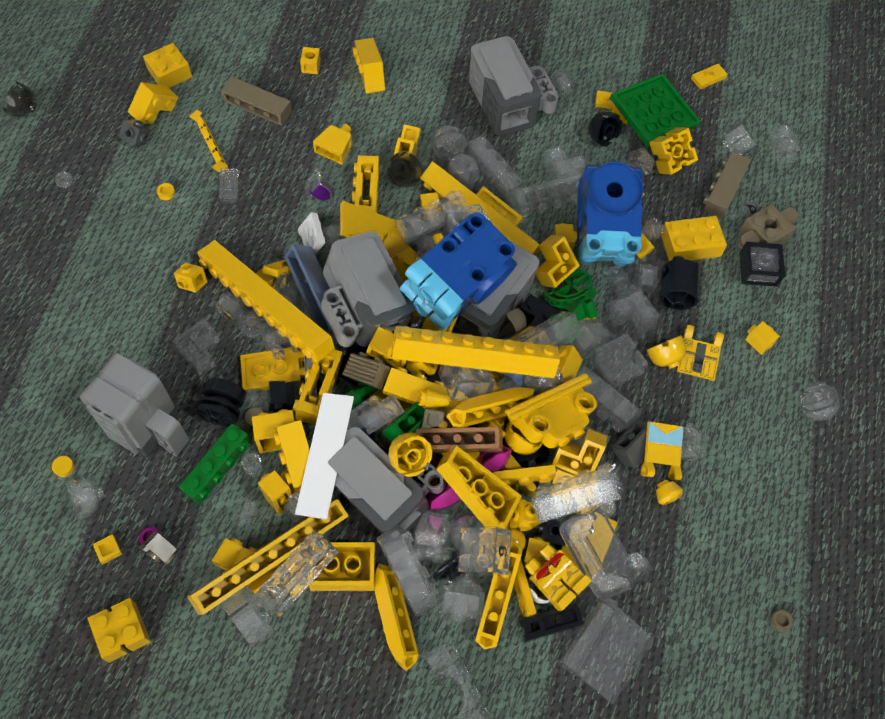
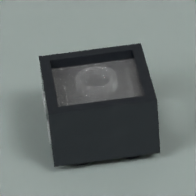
(762, 264)

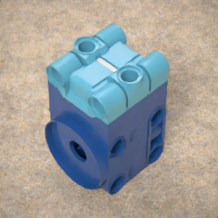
(609, 213)
(459, 270)

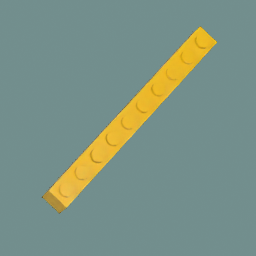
(266, 301)

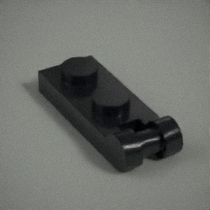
(551, 622)

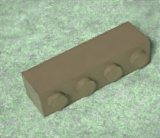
(257, 100)
(727, 184)

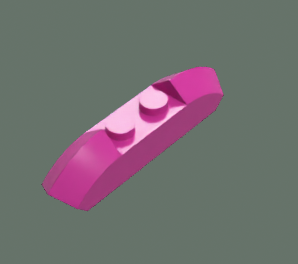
(490, 460)

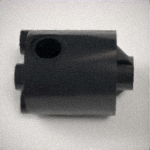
(680, 284)

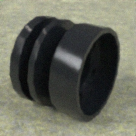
(221, 402)

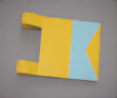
(663, 447)

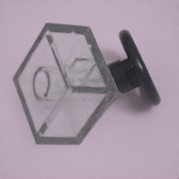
(461, 597)

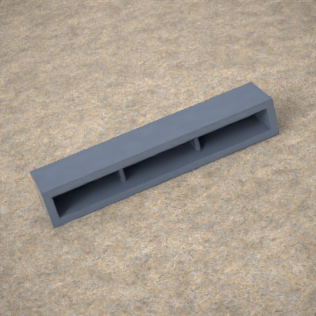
(310, 283)

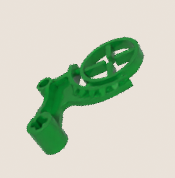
(580, 302)

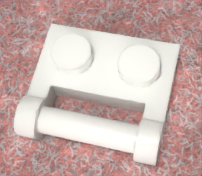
(312, 233)

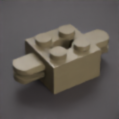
(769, 226)

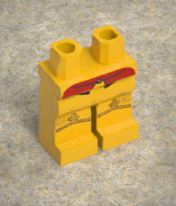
(557, 577)

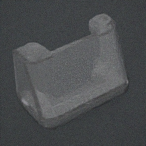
(601, 553)

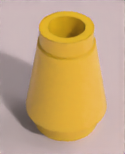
(430, 398)

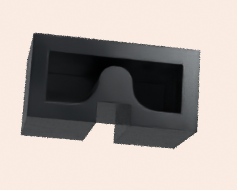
(283, 395)

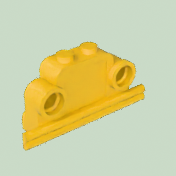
(555, 414)

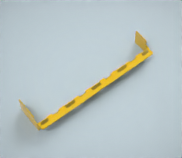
(219, 164)

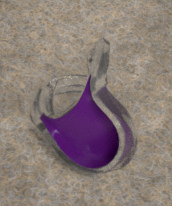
(323, 191)

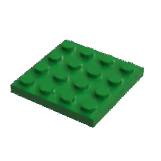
(654, 108)

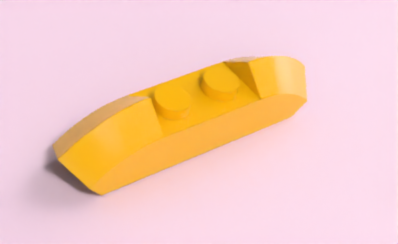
(487, 406)
(498, 601)
(395, 618)

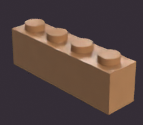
(468, 439)

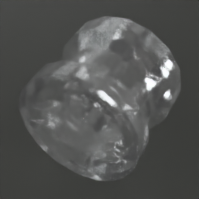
(255, 468)

